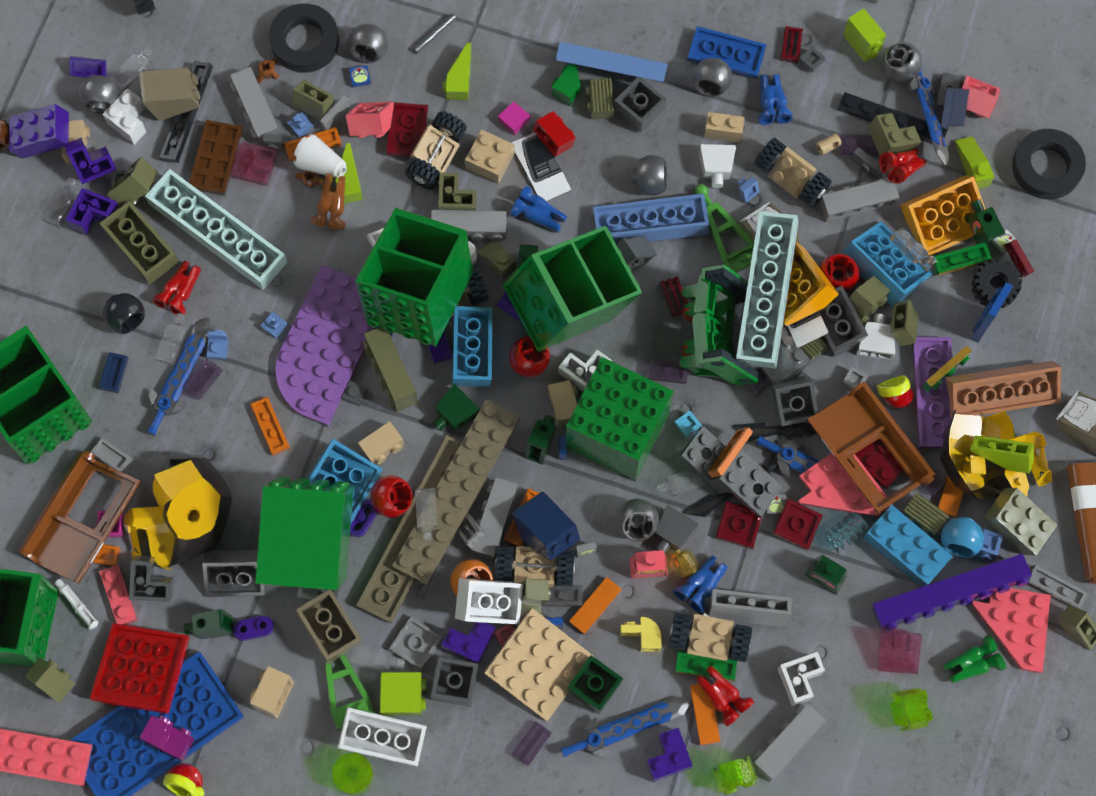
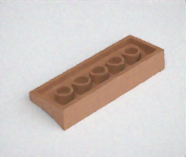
(1005, 389)

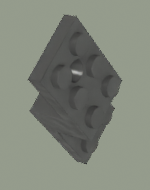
(739, 476)

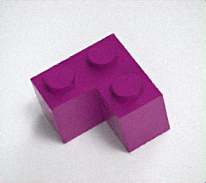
(166, 738)

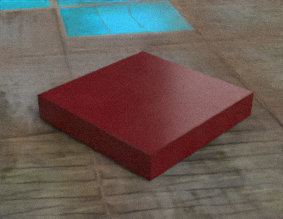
(797, 524)
(738, 525)

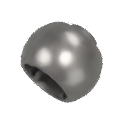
(368, 43)
(897, 62)
(712, 77)
(98, 93)
(651, 175)
(636, 527)

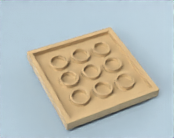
(537, 664)

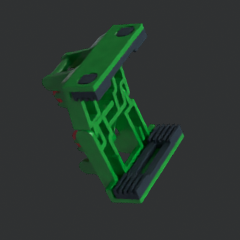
(711, 349)

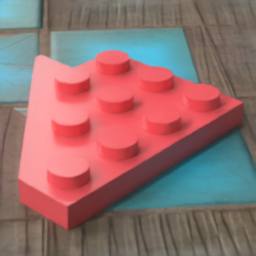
(834, 489)
(1019, 624)

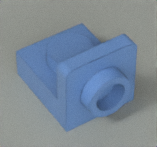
(217, 345)
(991, 546)

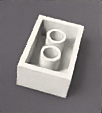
(489, 601)

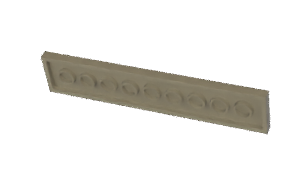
(458, 490)
(387, 585)

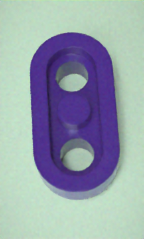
(363, 519)
(253, 628)

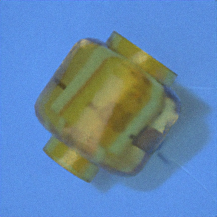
(683, 563)

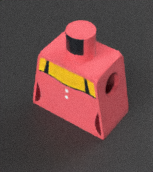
(648, 564)

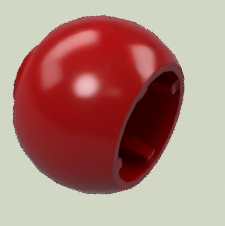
(842, 264)
(529, 362)
(391, 496)

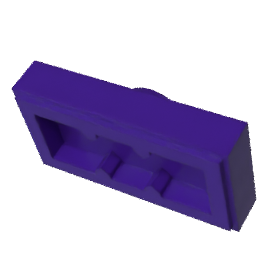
(87, 67)
(441, 351)

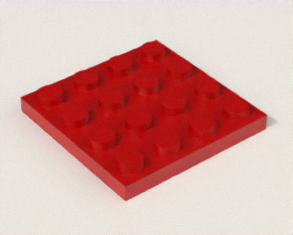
(140, 668)

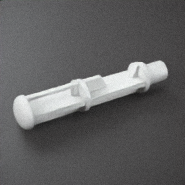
(77, 605)

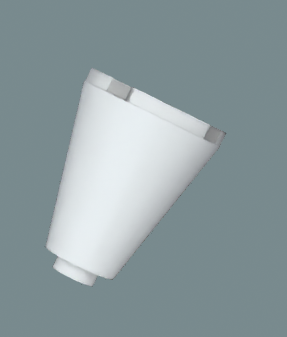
(317, 157)

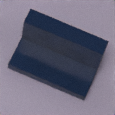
(954, 107)

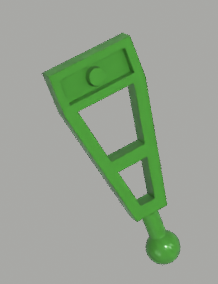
(739, 259)
(363, 704)

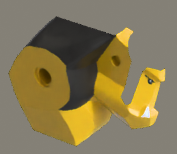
(979, 475)
(188, 516)

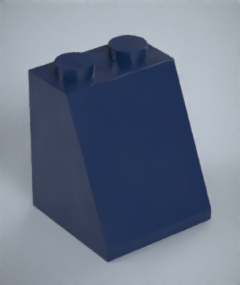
(545, 526)

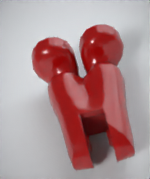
(901, 164)
(180, 286)
(721, 693)

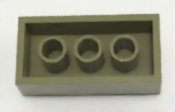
(139, 242)
(390, 369)

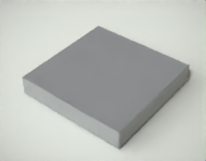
(416, 643)

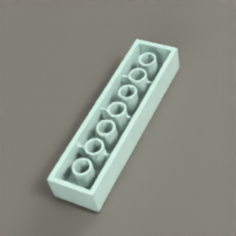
(216, 229)
(767, 289)

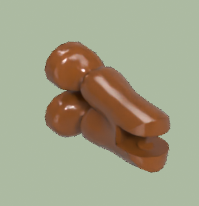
(331, 200)

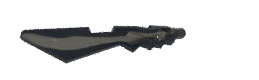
(760, 429)
(710, 503)

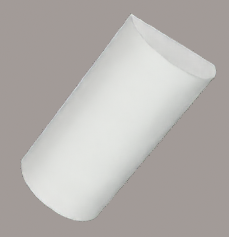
(382, 736)

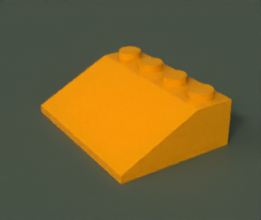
(940, 215)
(808, 287)

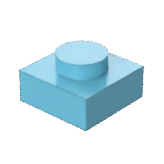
(687, 424)

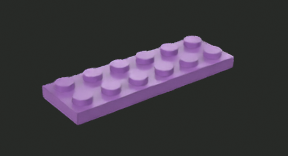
(931, 406)

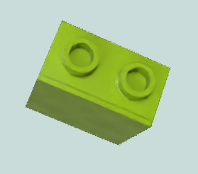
(864, 35)
(402, 694)

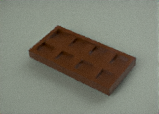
(215, 157)

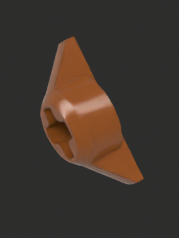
(269, 71)
(309, 178)

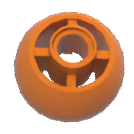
(468, 568)

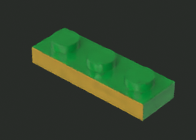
(962, 259)
(948, 369)
(697, 665)

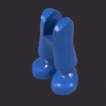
(773, 97)
(540, 212)
(704, 581)

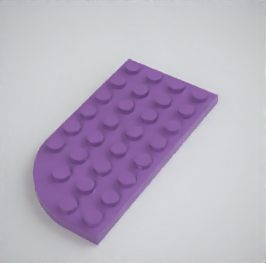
(322, 347)

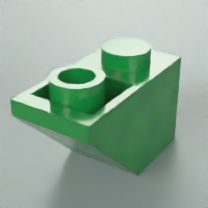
(567, 86)

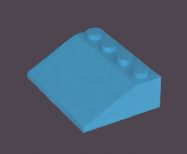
(883, 259)
(344, 464)

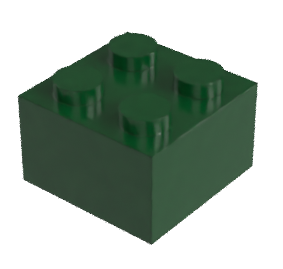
(595, 684)

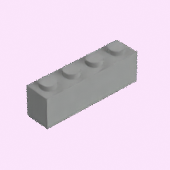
(254, 104)
(858, 199)
(477, 224)
(495, 517)
(750, 608)
(789, 742)

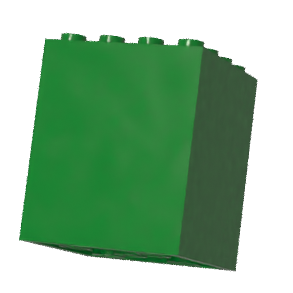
(415, 276)
(571, 288)
(35, 399)
(618, 418)
(304, 533)
(25, 616)

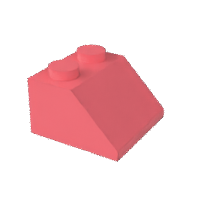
(981, 96)
(370, 119)

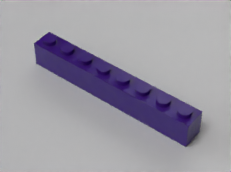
(952, 592)

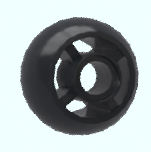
(123, 313)

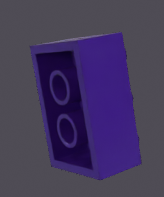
(38, 131)

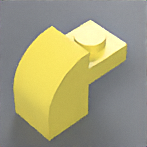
(647, 630)

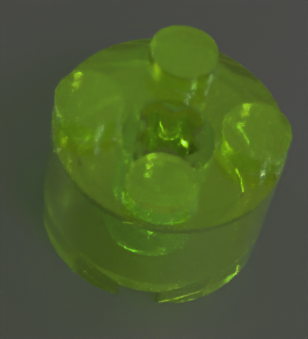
(911, 709)
(354, 762)
(734, 774)

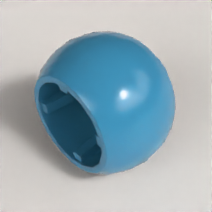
(962, 537)

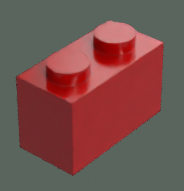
(554, 133)

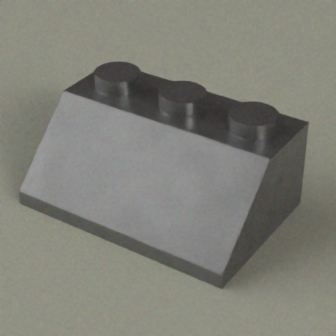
(842, 323)
(790, 360)
(231, 573)

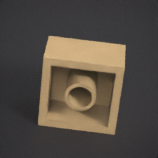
(489, 156)
(271, 692)

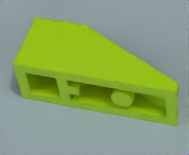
(459, 76)
(974, 161)
(352, 186)
(1008, 454)

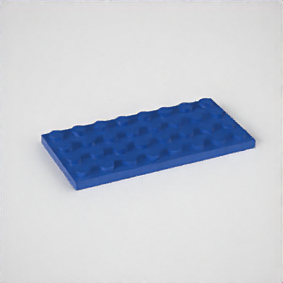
(125, 763)

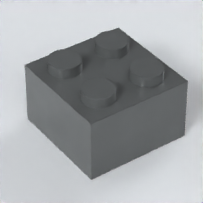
(639, 104)
(794, 401)
(454, 681)

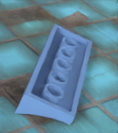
(611, 61)
(655, 218)

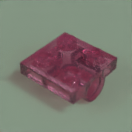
(254, 163)
(899, 651)

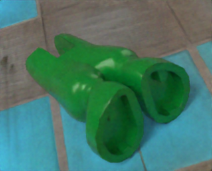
(972, 661)

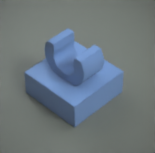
(300, 124)
(748, 189)
(274, 325)

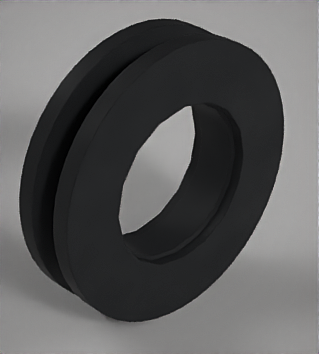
(299, 15)
(1062, 144)

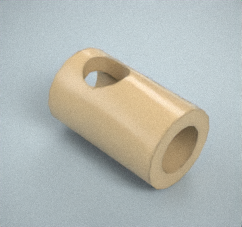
(828, 144)

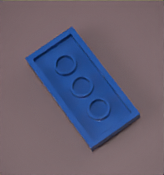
(740, 54)
(991, 311)

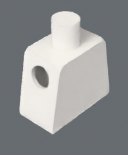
(717, 162)
(879, 342)

